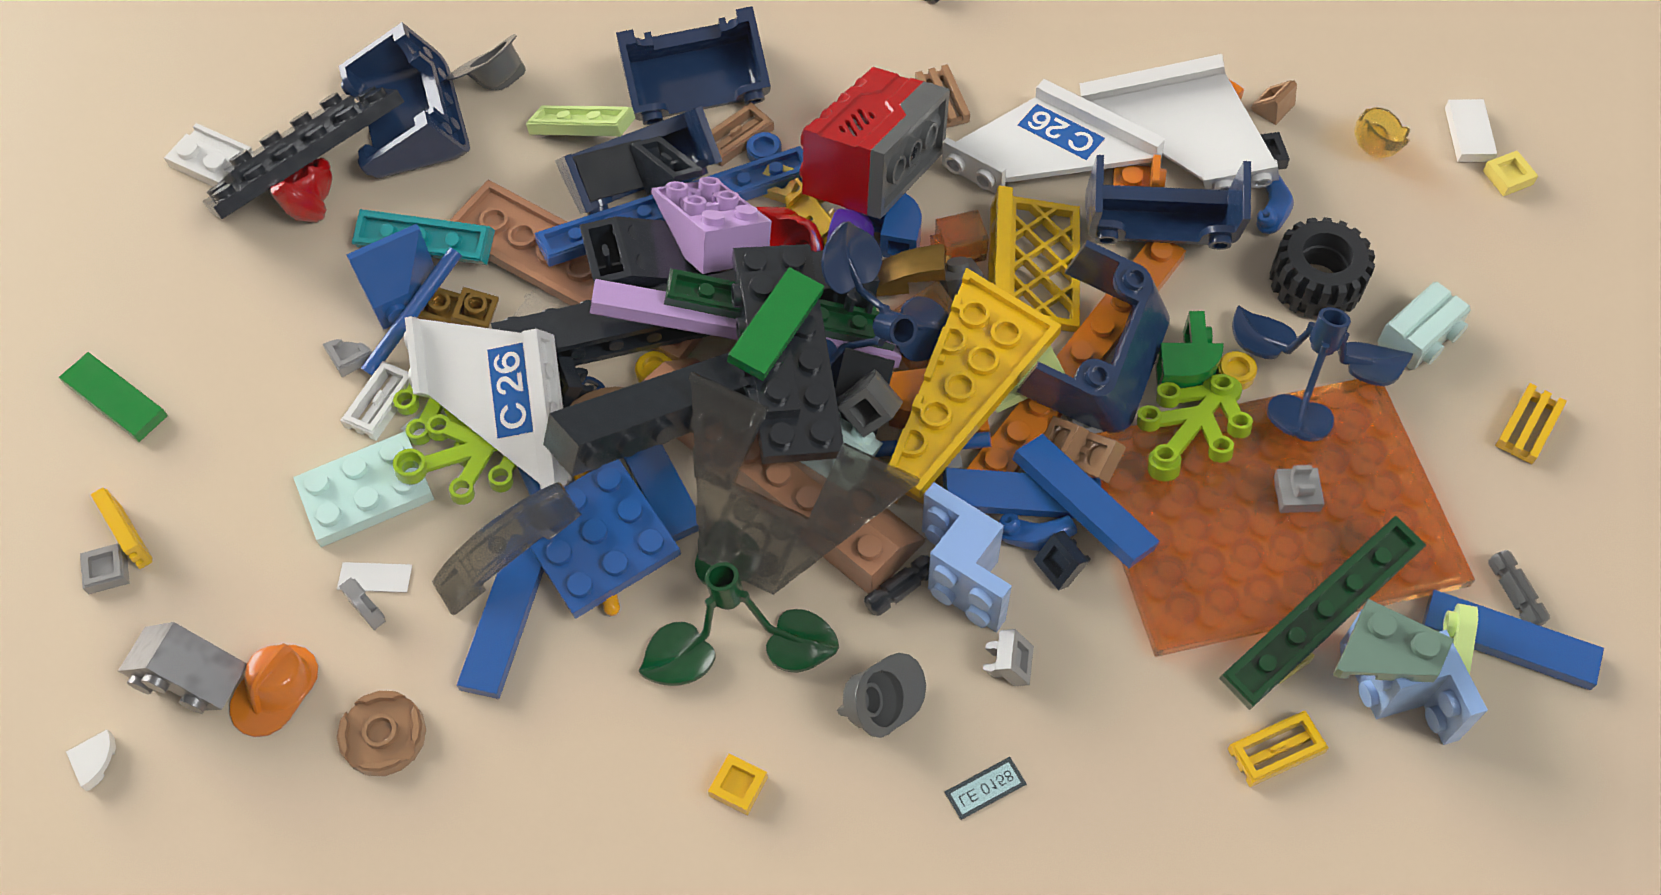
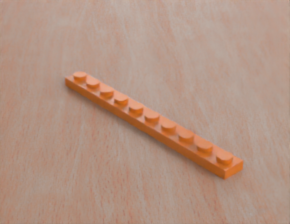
(1092, 340)

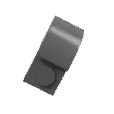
(869, 403)

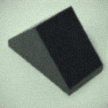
(662, 163)

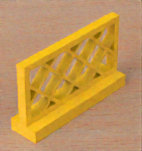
(1004, 251)

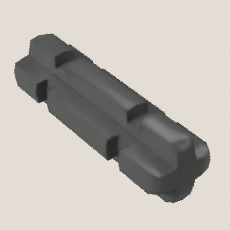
(1518, 588)

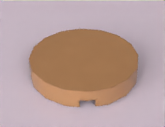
(381, 733)

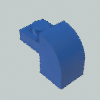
(899, 227)

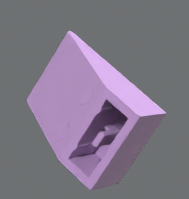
(710, 222)

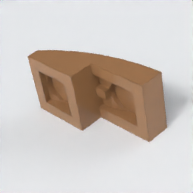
(1091, 452)

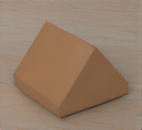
(1276, 101)

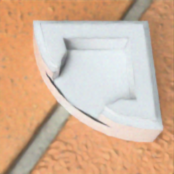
(92, 758)

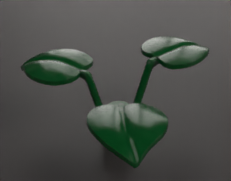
(682, 655)

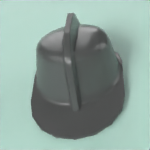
(495, 68)
(884, 695)

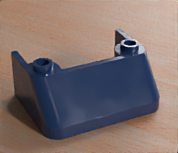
(686, 132)
(1167, 214)
(1102, 392)

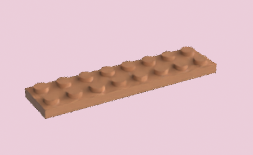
(517, 251)

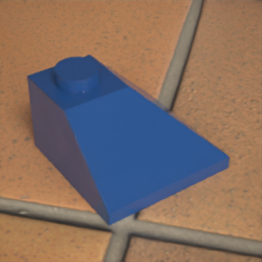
(392, 272)

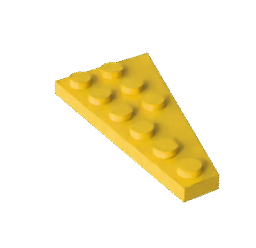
(974, 367)

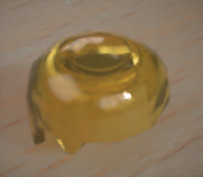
(1380, 132)

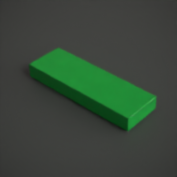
(775, 324)
(113, 396)

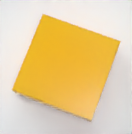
(738, 784)

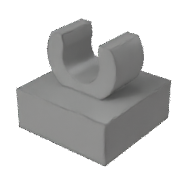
(1298, 489)
(1013, 658)

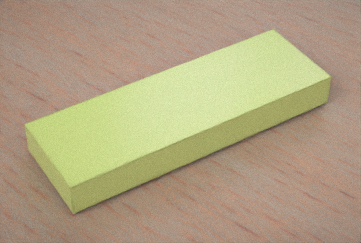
(581, 120)

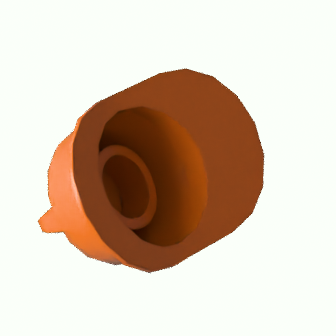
(272, 688)

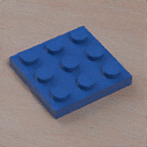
(609, 544)

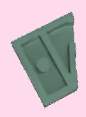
(1392, 647)

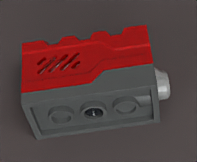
(874, 142)

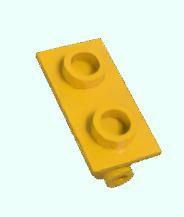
(810, 208)

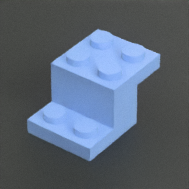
(964, 557)
(1449, 702)

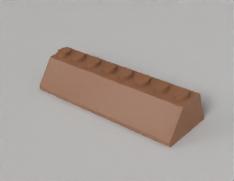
(867, 555)

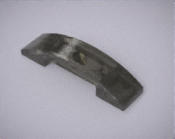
(501, 542)

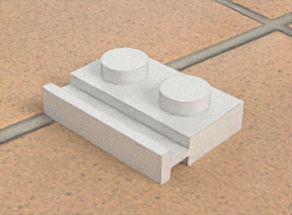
(205, 155)

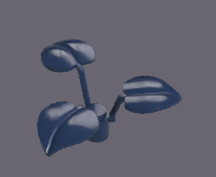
(855, 258)
(1366, 362)

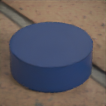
(763, 145)

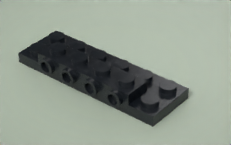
(298, 146)
(800, 386)

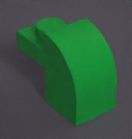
(1192, 361)

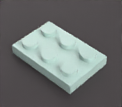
(359, 491)

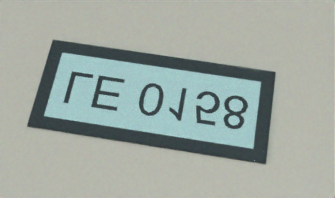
(985, 788)

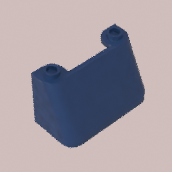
(694, 68)
(428, 123)

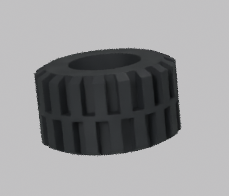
(1325, 245)

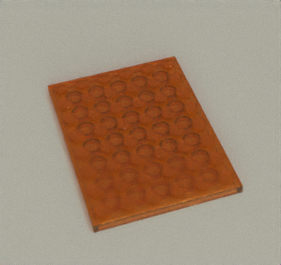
(1240, 565)

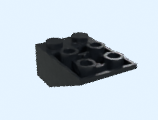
(632, 251)

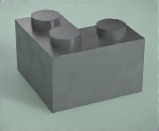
(185, 664)

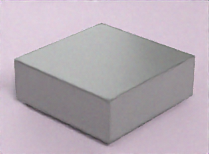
(104, 568)

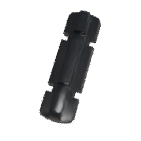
(898, 586)

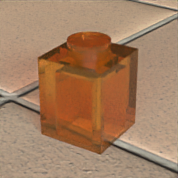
(962, 236)

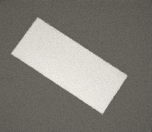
(377, 576)

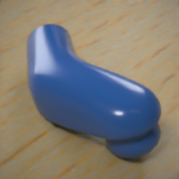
(1277, 209)
(1033, 535)

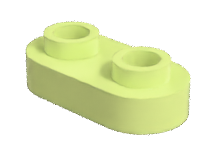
(1462, 627)

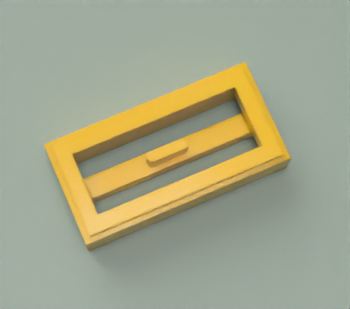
(1542, 401)
(122, 527)
(1247, 763)

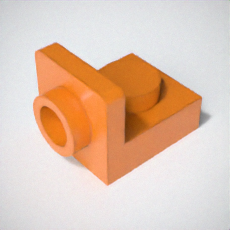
(1140, 175)

